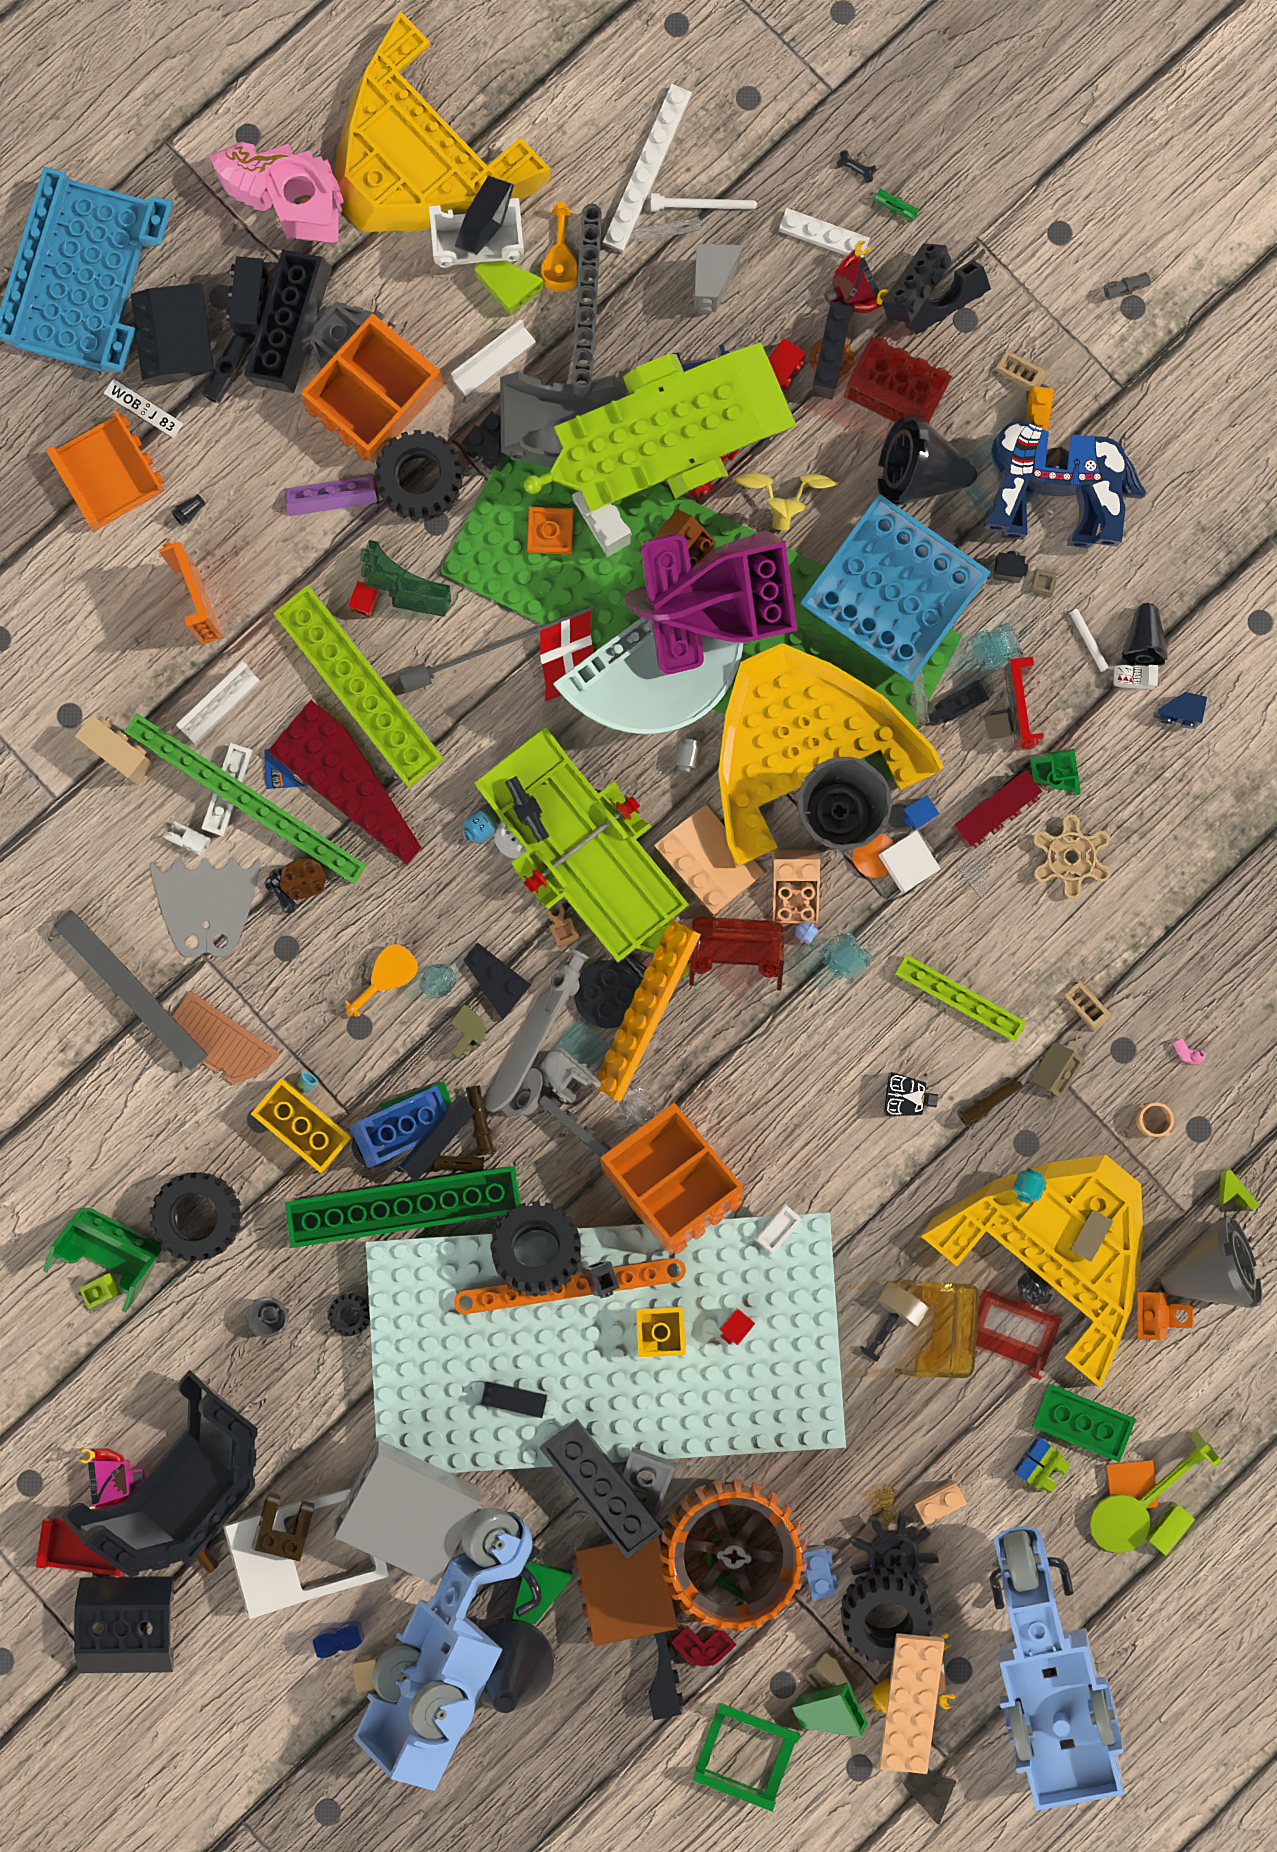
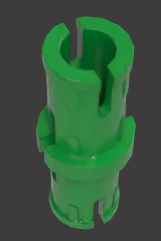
(896, 205)

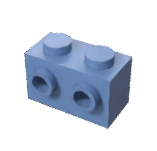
(818, 1573)

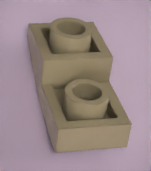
(903, 1303)

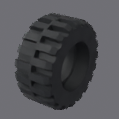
(413, 447)
(165, 1210)
(530, 1219)
(878, 1589)

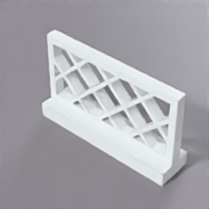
(218, 702)

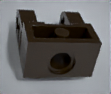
(280, 1543)

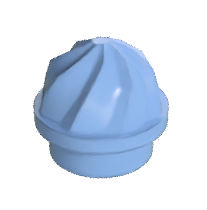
(805, 932)

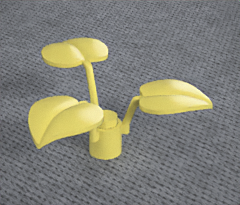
(783, 509)

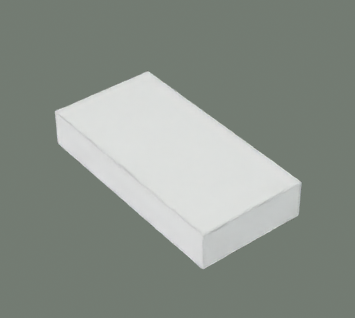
(778, 1229)

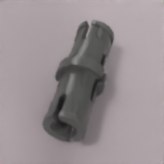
(1127, 286)

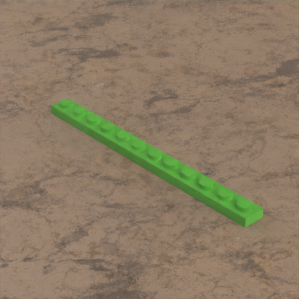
(245, 798)

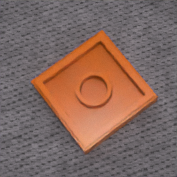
(550, 530)
(1131, 1478)

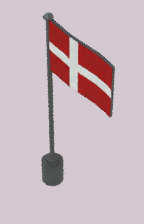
(562, 647)

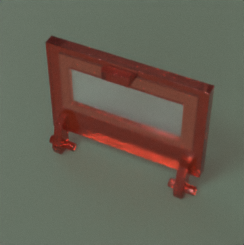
(1015, 1331)

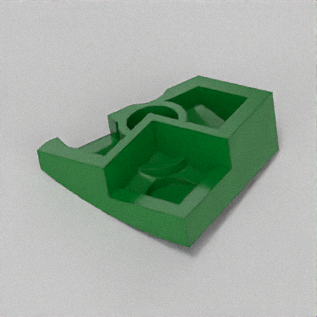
(1056, 770)

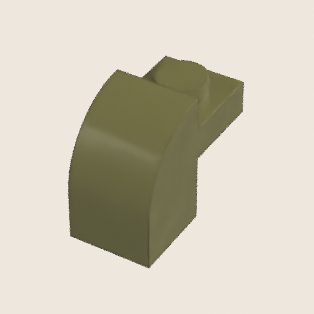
(474, 1030)

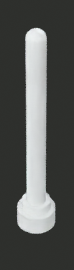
(659, 202)

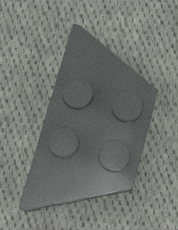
(336, 329)

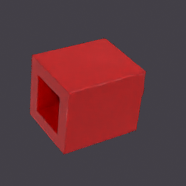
(364, 599)
(736, 1327)

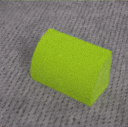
(1170, 1528)

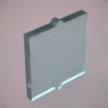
(583, 1044)

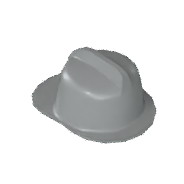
(527, 1097)

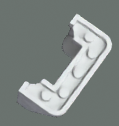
(504, 245)

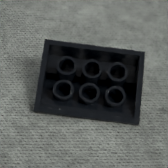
(172, 333)

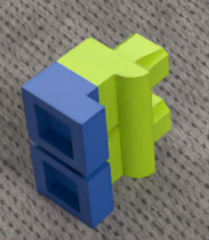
(1039, 1475)

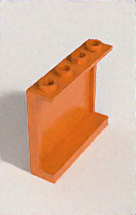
(106, 471)
(204, 622)

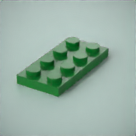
(1083, 1422)

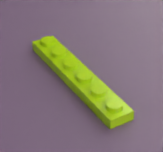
(960, 998)

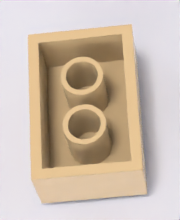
(115, 748)

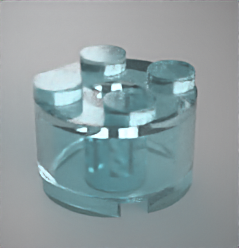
(996, 647)
(845, 957)

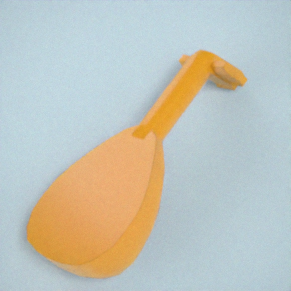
(560, 266)
(391, 970)

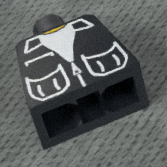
(907, 1096)

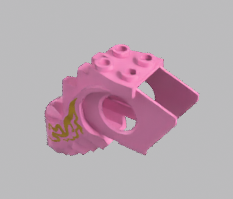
(279, 179)

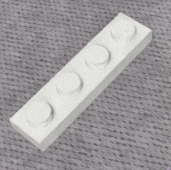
(821, 232)
(220, 809)

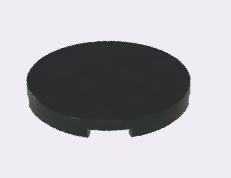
(606, 993)

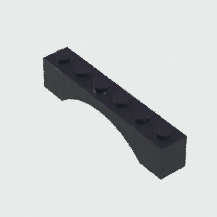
(663, 1694)

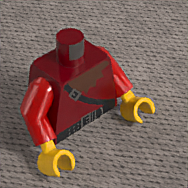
(855, 283)

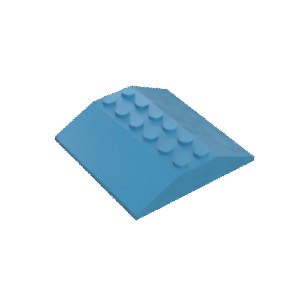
(895, 588)

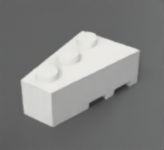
(605, 525)

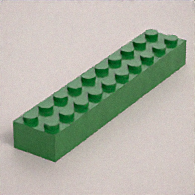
(402, 1207)

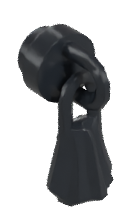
(287, 904)

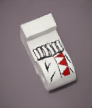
(1136, 676)

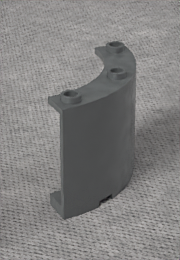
(534, 410)

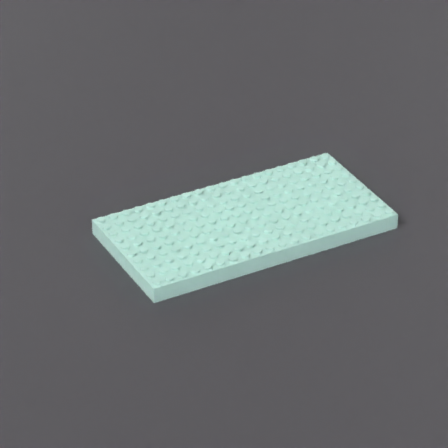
(717, 1400)

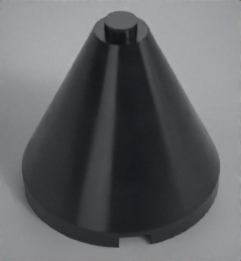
(920, 463)
(522, 1668)

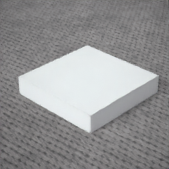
(909, 861)

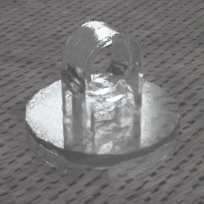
(635, 1107)

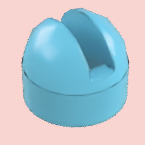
(307, 1081)

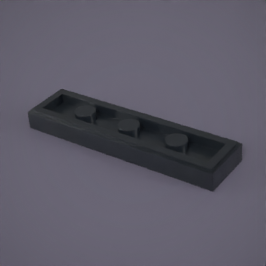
(437, 1138)

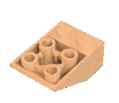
(796, 886)

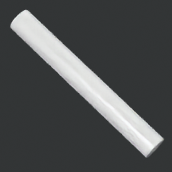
(1090, 642)

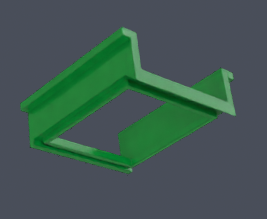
(735, 1788)

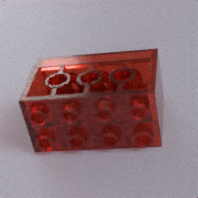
(896, 383)

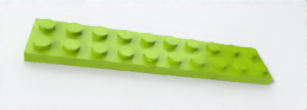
(359, 686)

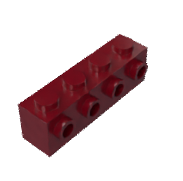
(996, 809)

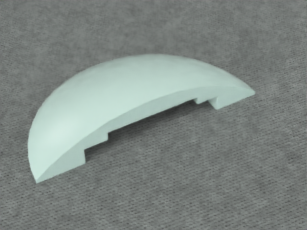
(630, 692)

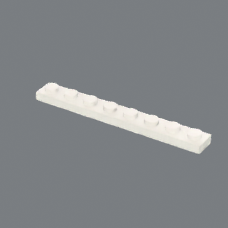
(647, 168)

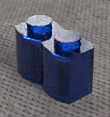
(344, 1638)

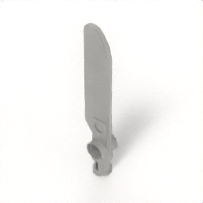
(563, 984)

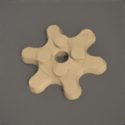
(1084, 846)

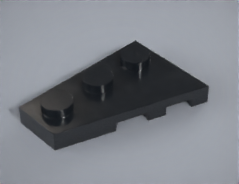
(496, 979)

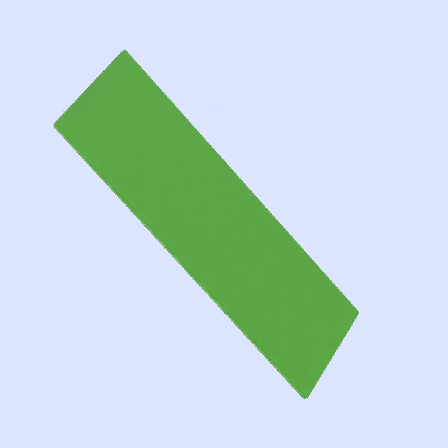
(546, 587)

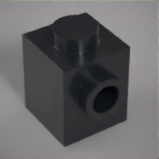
(1010, 567)

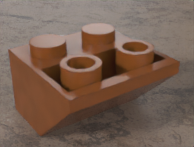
(697, 538)

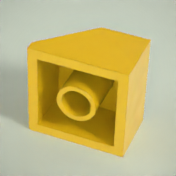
(660, 1331)

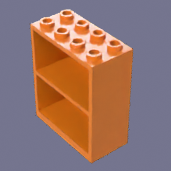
(371, 388)
(672, 1179)

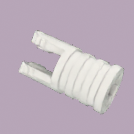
(191, 839)

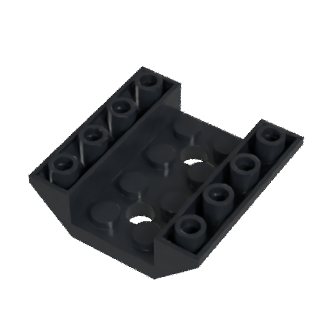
(122, 1607)

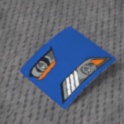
(278, 775)

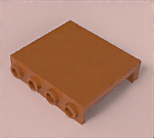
(624, 1594)

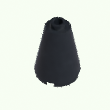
(1145, 638)

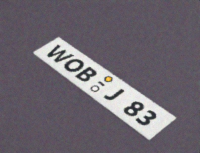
(143, 408)

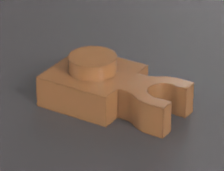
(562, 929)

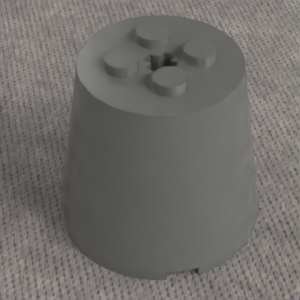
(854, 789)

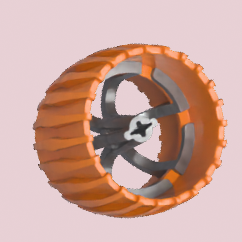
(694, 1599)

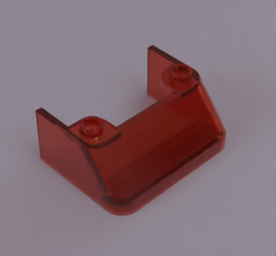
(738, 943)

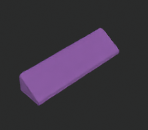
(330, 495)

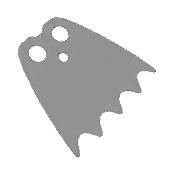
(205, 895)

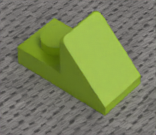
(1230, 1187)
(100, 1290)

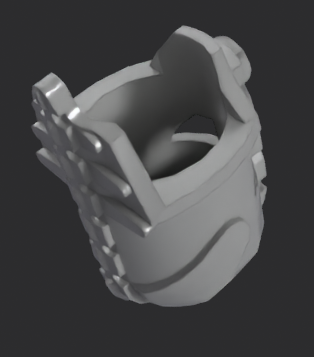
(564, 1074)

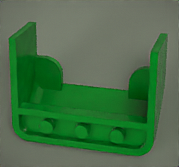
(109, 1245)

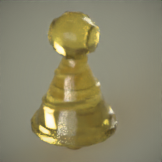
(886, 1498)

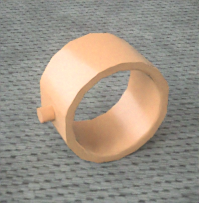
(1170, 1119)

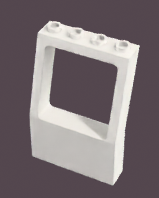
(271, 1580)

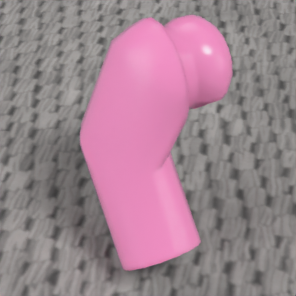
(1188, 1055)

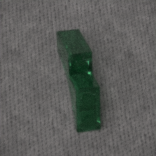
(405, 588)

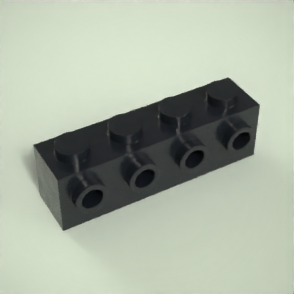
(916, 282)

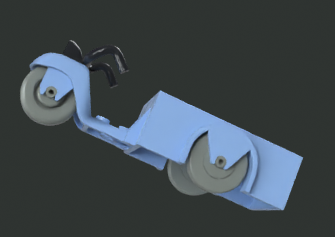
(433, 1694)
(1053, 1707)

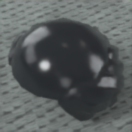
(1032, 1291)

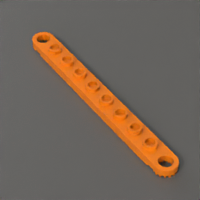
(627, 1276)

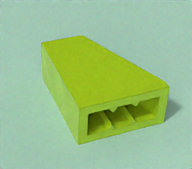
(508, 284)

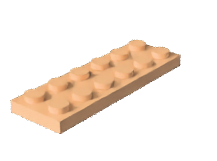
(911, 1703)

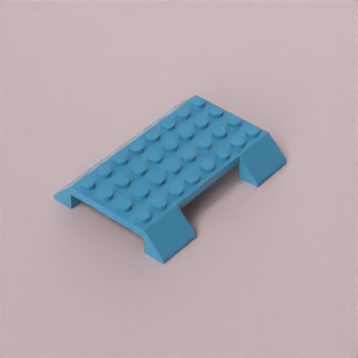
(78, 271)

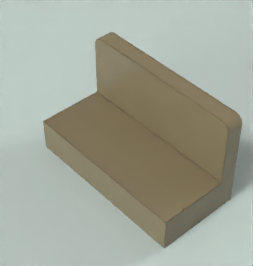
(1058, 1069)
(829, 1672)

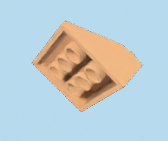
(704, 863)

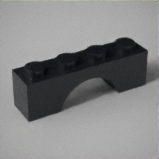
(968, 284)
(831, 350)

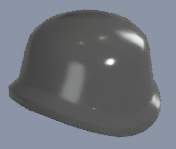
(267, 1317)

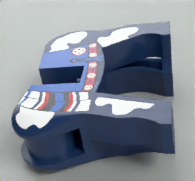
(1088, 467)

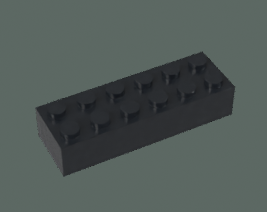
(288, 321)

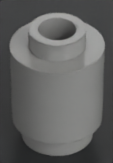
(688, 755)

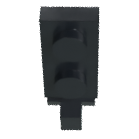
(959, 703)

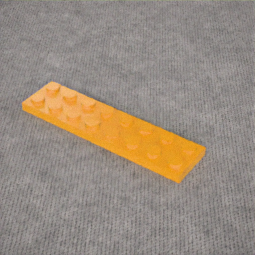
(646, 1009)

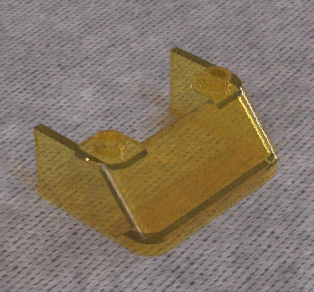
(952, 1332)

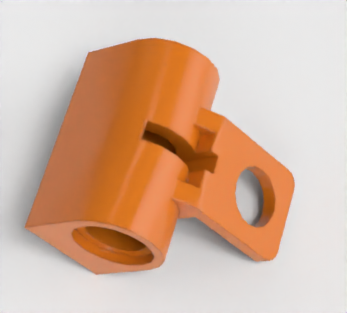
(1157, 1315)

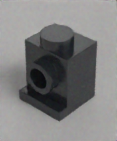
(609, 1281)

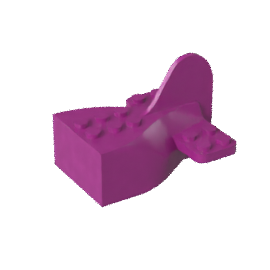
(730, 595)

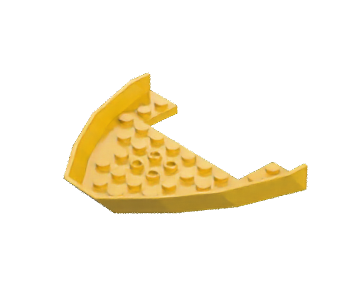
(404, 157)
(789, 718)
(1042, 1240)

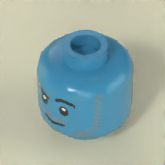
(479, 826)

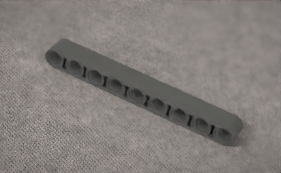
(584, 309)
(130, 989)

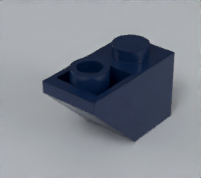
(1184, 709)

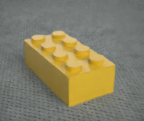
(302, 1125)

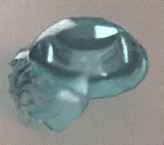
(437, 980)

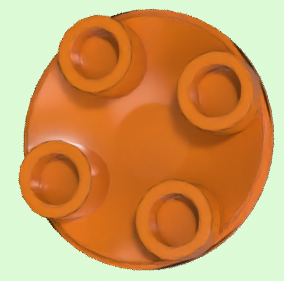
(867, 858)

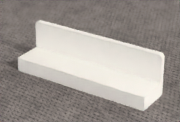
(493, 359)

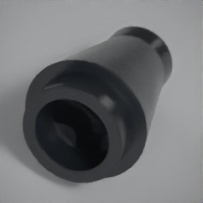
(188, 509)

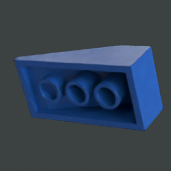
(398, 1126)

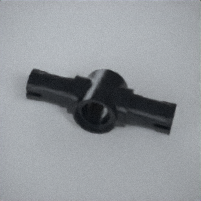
(527, 809)

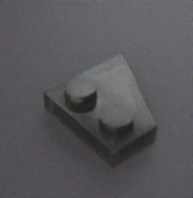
(930, 1791)

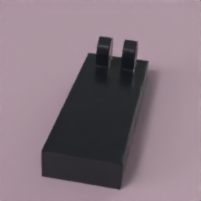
(514, 1399)

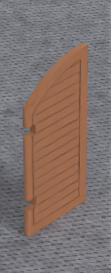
(224, 1040)

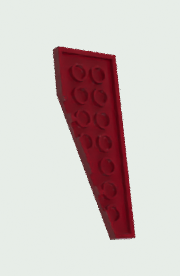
(332, 765)

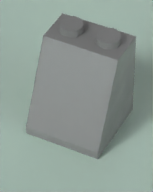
(713, 274)

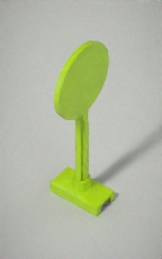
(1122, 1521)

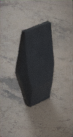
(484, 215)

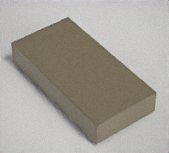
(1091, 1235)

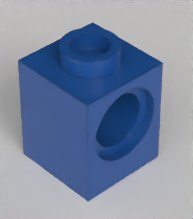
(919, 813)

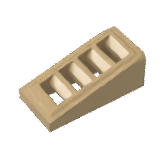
(1025, 365)
(1106, 1015)

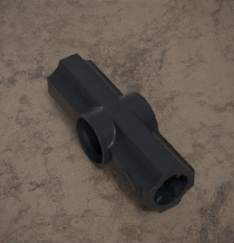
(220, 382)

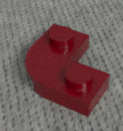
(701, 1652)

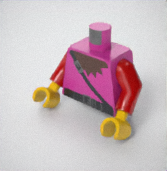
(110, 1476)

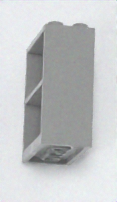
(407, 1512)

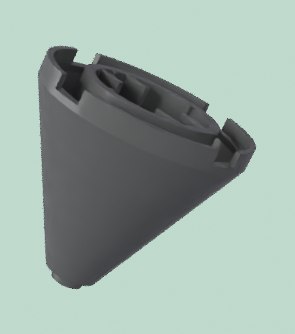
(1216, 1268)

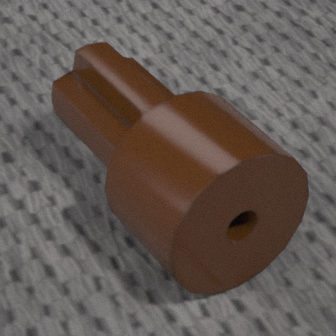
(206, 1560)

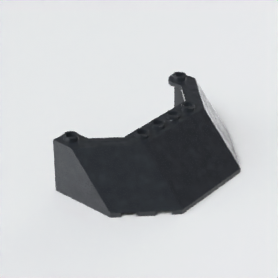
(183, 1495)

